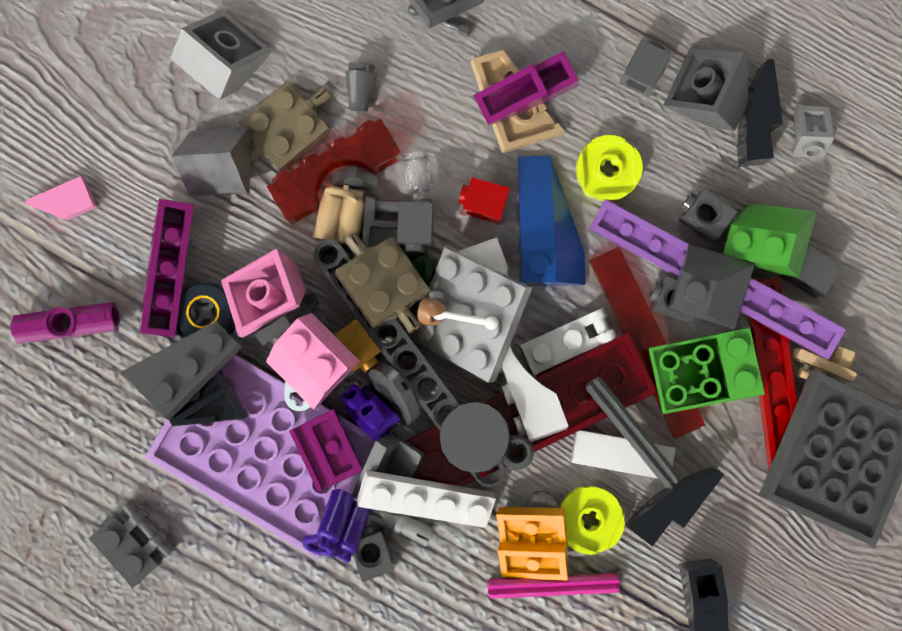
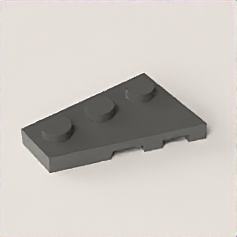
(182, 369)

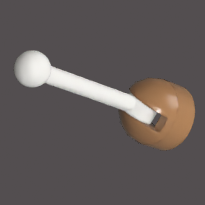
(433, 312)

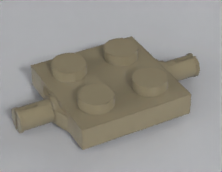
(286, 126)
(382, 282)

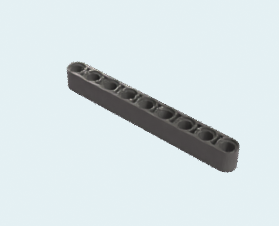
(396, 349)

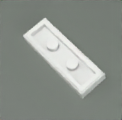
(613, 453)

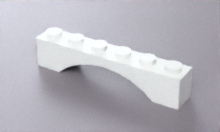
(536, 405)

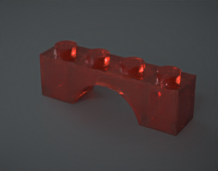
(299, 190)

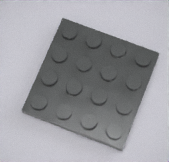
(839, 459)

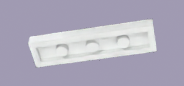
(425, 499)

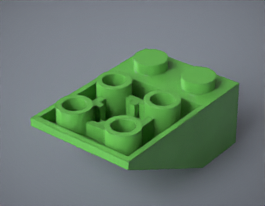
(706, 371)

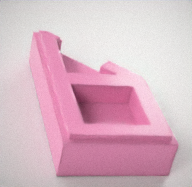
(65, 200)

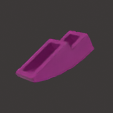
(527, 89)

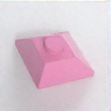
(263, 291)

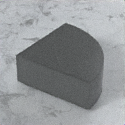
(355, 178)

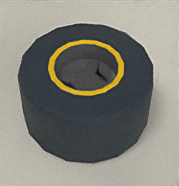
(197, 305)

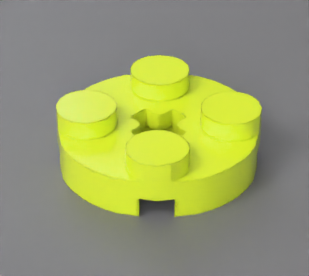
(620, 154)
(608, 512)

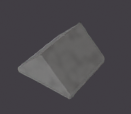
(215, 161)

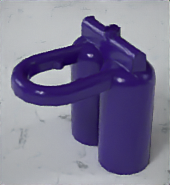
(339, 528)

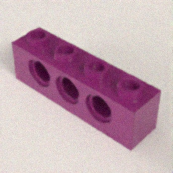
(166, 268)

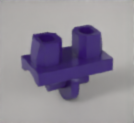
(368, 411)

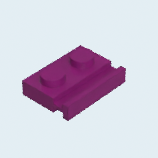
(326, 450)

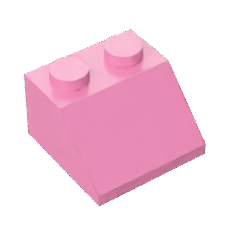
(311, 359)

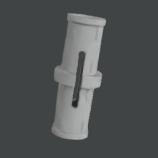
(404, 525)

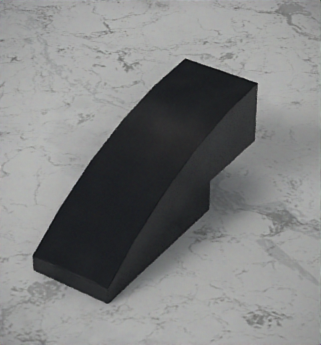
(759, 118)
(673, 504)

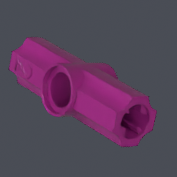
(47, 324)

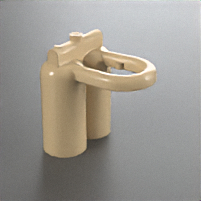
(339, 214)

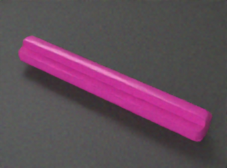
(540, 587)

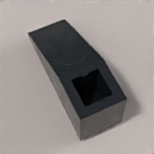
(704, 595)

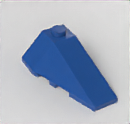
(547, 234)

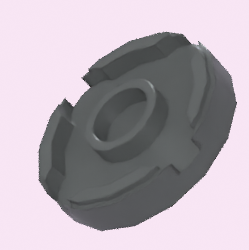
(388, 388)
(475, 437)

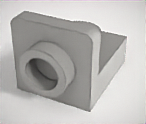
(813, 131)

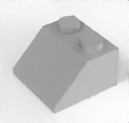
(219, 53)

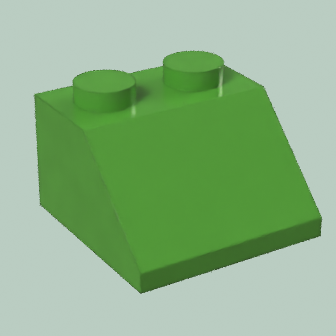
(771, 238)

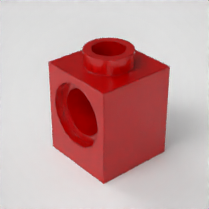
(483, 200)

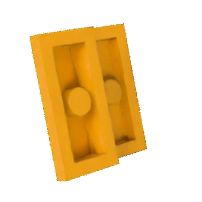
(533, 543)

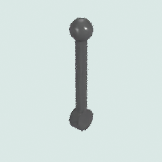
(461, 29)

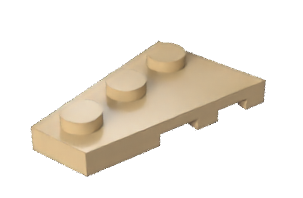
(525, 128)

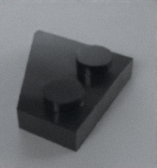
(212, 403)

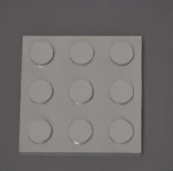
(477, 291)

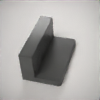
(391, 456)

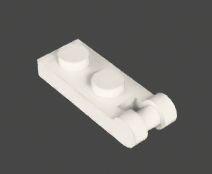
(566, 342)

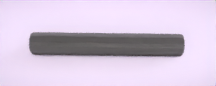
(632, 432)

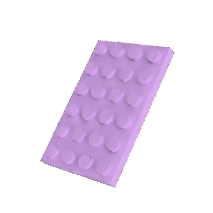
(254, 459)

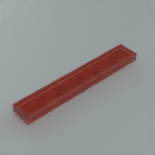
(637, 320)

